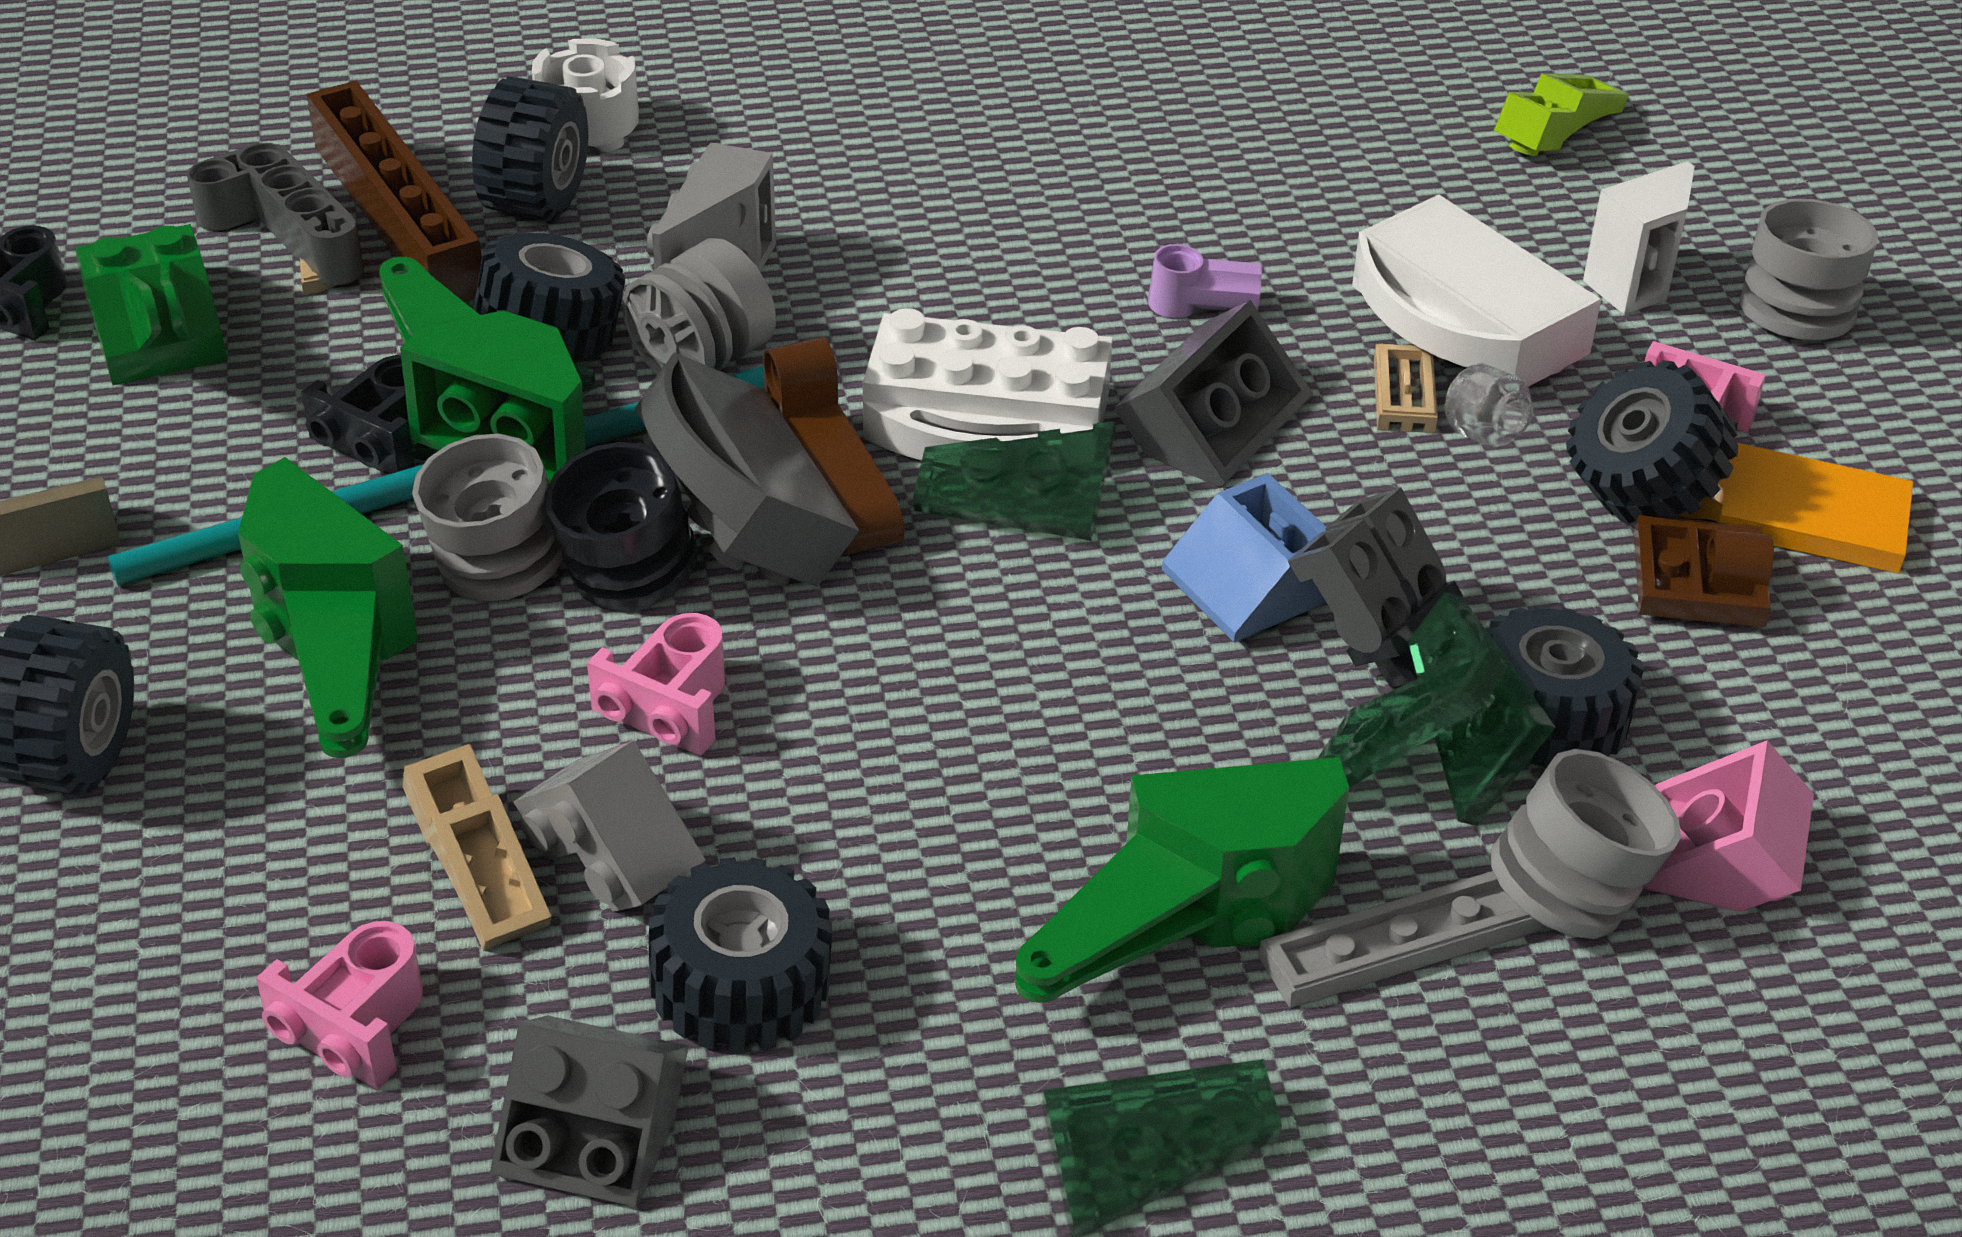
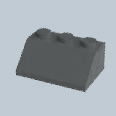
(1216, 397)

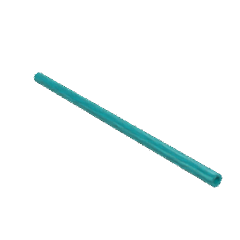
(363, 497)

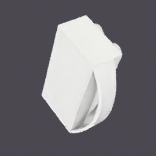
(1472, 293)
(979, 381)

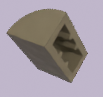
(56, 525)

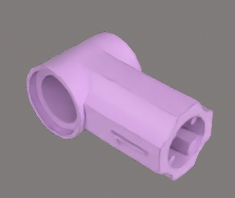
(1187, 282)

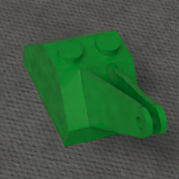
(151, 303)
(481, 371)
(327, 594)
(1203, 857)

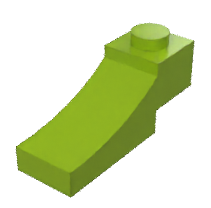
(1556, 111)

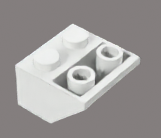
(1638, 238)

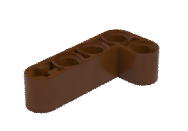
(805, 390)

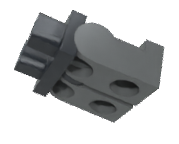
(1377, 580)

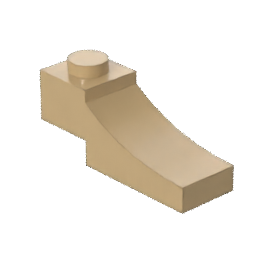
(475, 846)

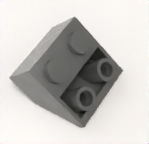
(587, 1108)

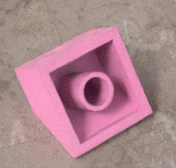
(1739, 831)

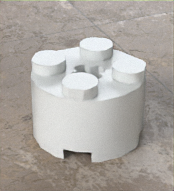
(604, 82)

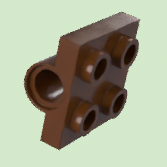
(1703, 570)

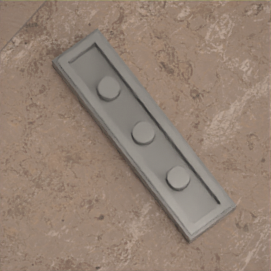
(1393, 939)

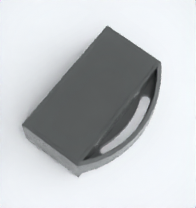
(744, 473)

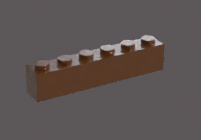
(393, 187)

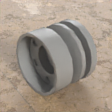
(1808, 269)
(700, 305)
(488, 517)
(1584, 844)

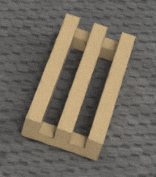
(1404, 412)

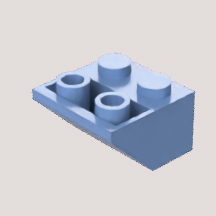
(1238, 557)

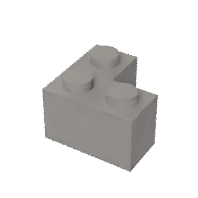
(615, 821)

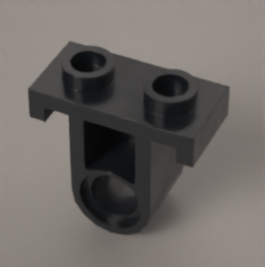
(29, 279)
(364, 417)

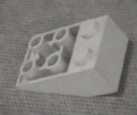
(722, 198)

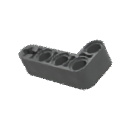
(277, 190)

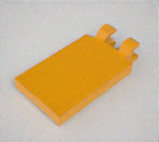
(1815, 507)

